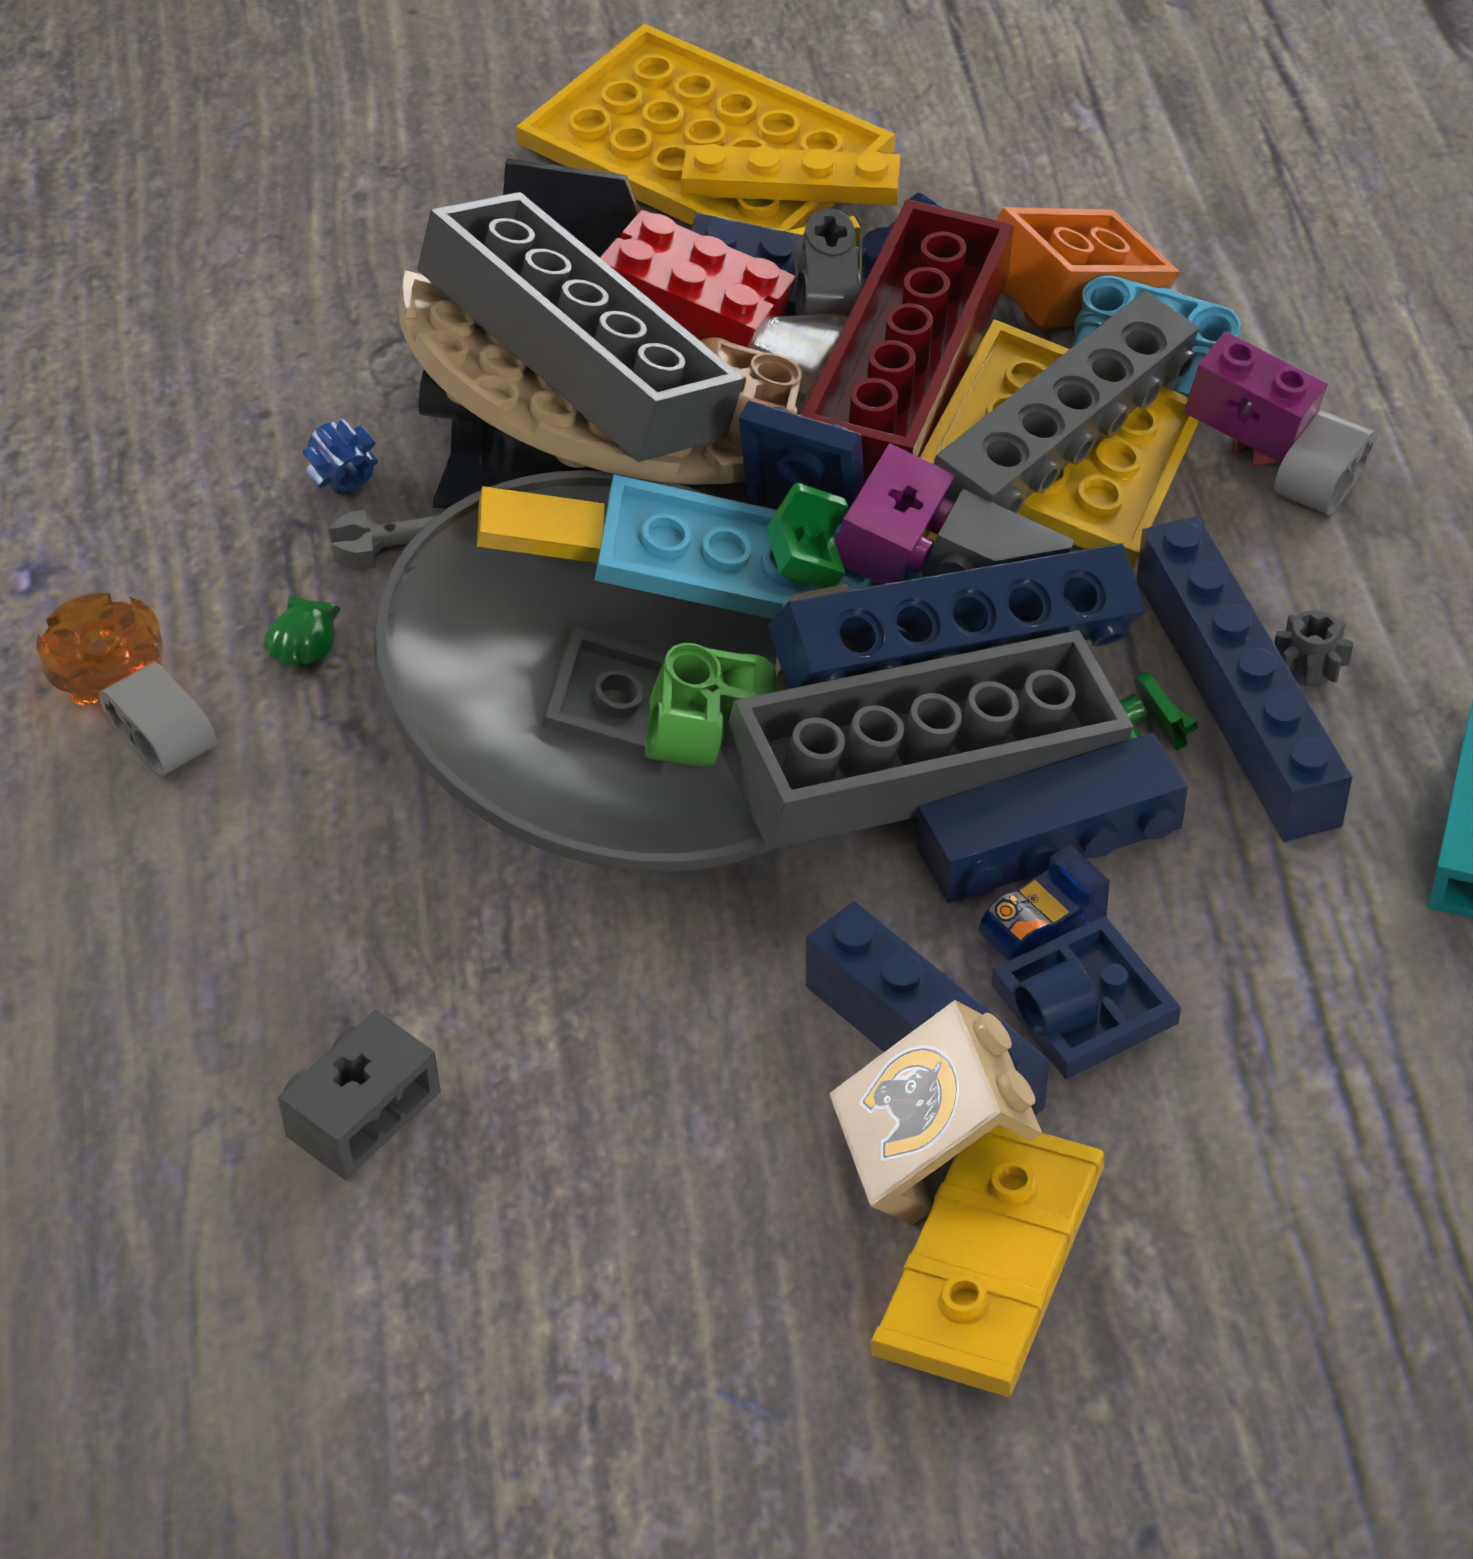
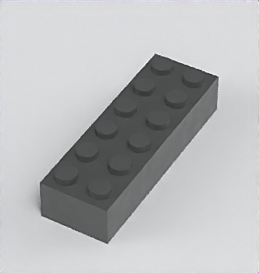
(580, 325)
(915, 733)

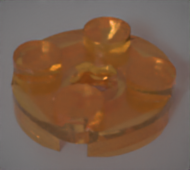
(72, 628)

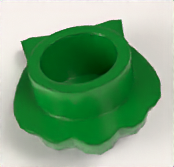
(302, 632)

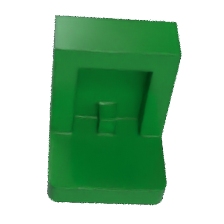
(804, 536)

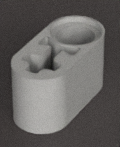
(1325, 462)
(157, 719)

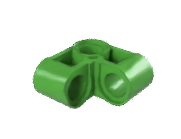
(696, 700)

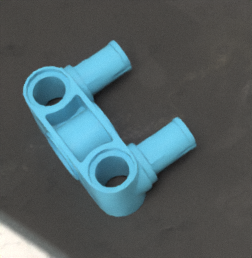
(1109, 294)

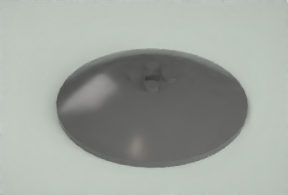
(501, 685)

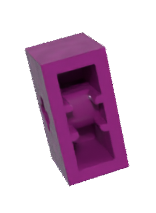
(1254, 396)
(893, 517)

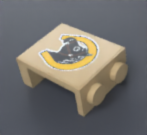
(930, 1103)

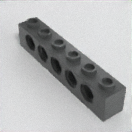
(1072, 404)

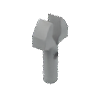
(359, 540)

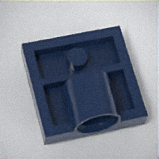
(1085, 996)

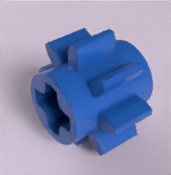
(340, 456)

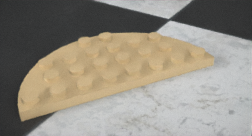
(514, 399)

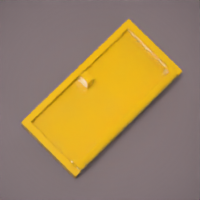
(989, 1259)

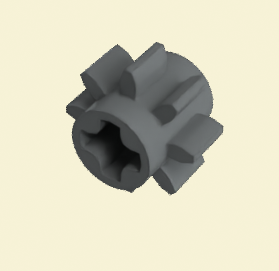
(1314, 647)

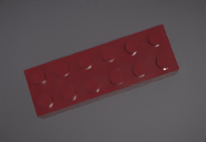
(913, 328)

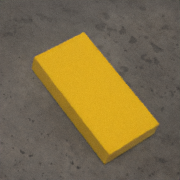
(540, 524)

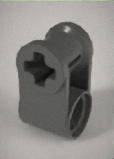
(826, 265)

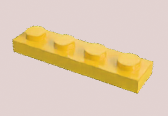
(791, 174)

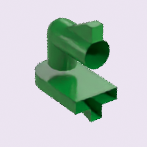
(1169, 717)

